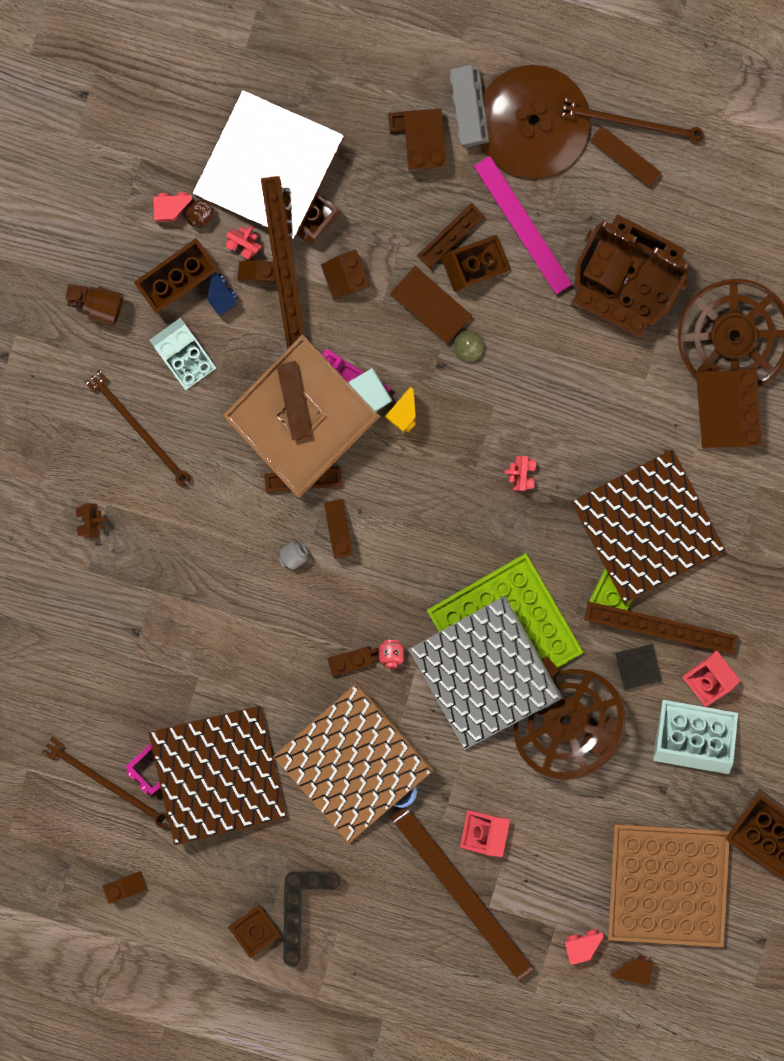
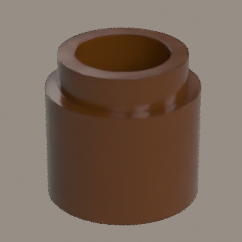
(103, 305)

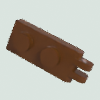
(352, 660)

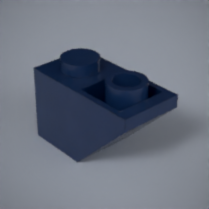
(219, 296)

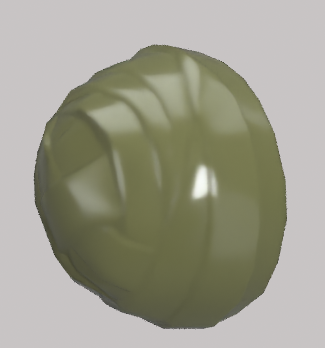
(468, 346)

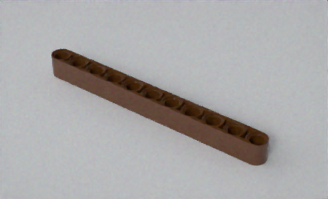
(462, 893)

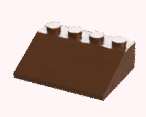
(729, 407)
(761, 832)

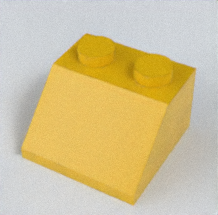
(403, 413)

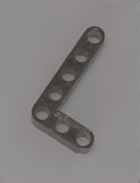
(297, 908)

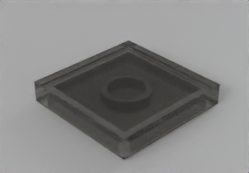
(638, 666)

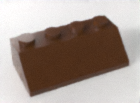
(176, 275)

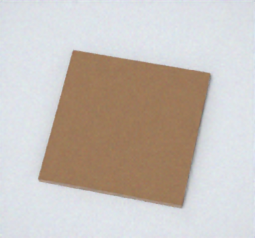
(334, 412)

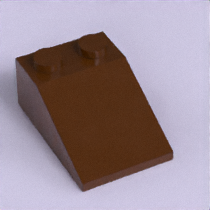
(424, 138)
(475, 263)

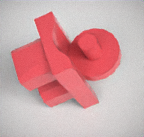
(243, 239)
(518, 473)

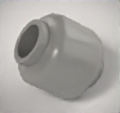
(293, 555)

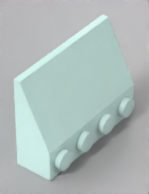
(696, 737)

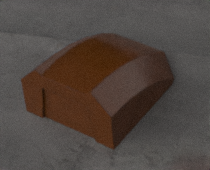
(318, 219)

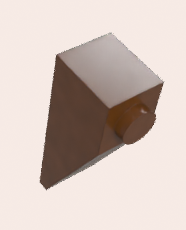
(338, 529)

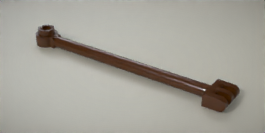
(573, 109)
(99, 384)
(56, 751)

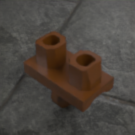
(92, 519)

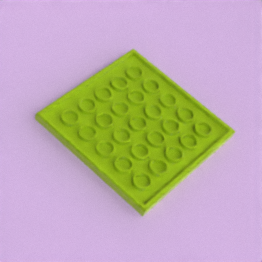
(529, 601)

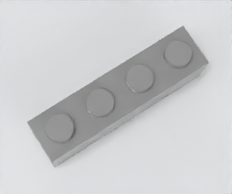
(469, 105)

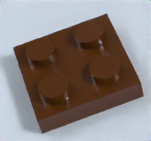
(254, 931)

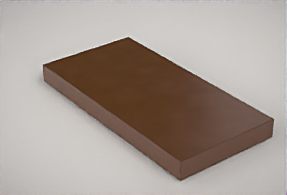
(430, 305)

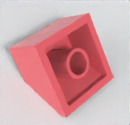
(711, 678)
(485, 833)

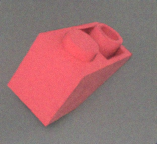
(170, 208)
(582, 947)

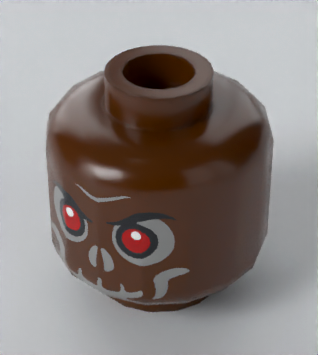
(199, 213)

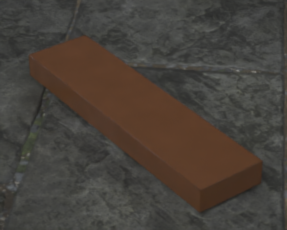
(625, 156)
(450, 235)
(294, 400)
(330, 478)

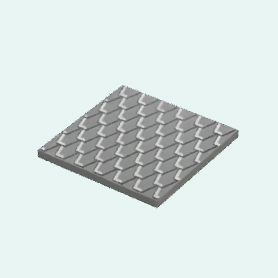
(485, 673)

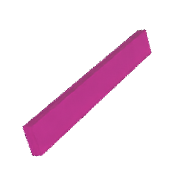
(522, 225)

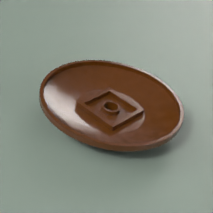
(537, 149)

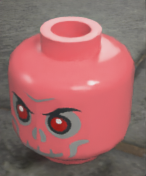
(391, 654)

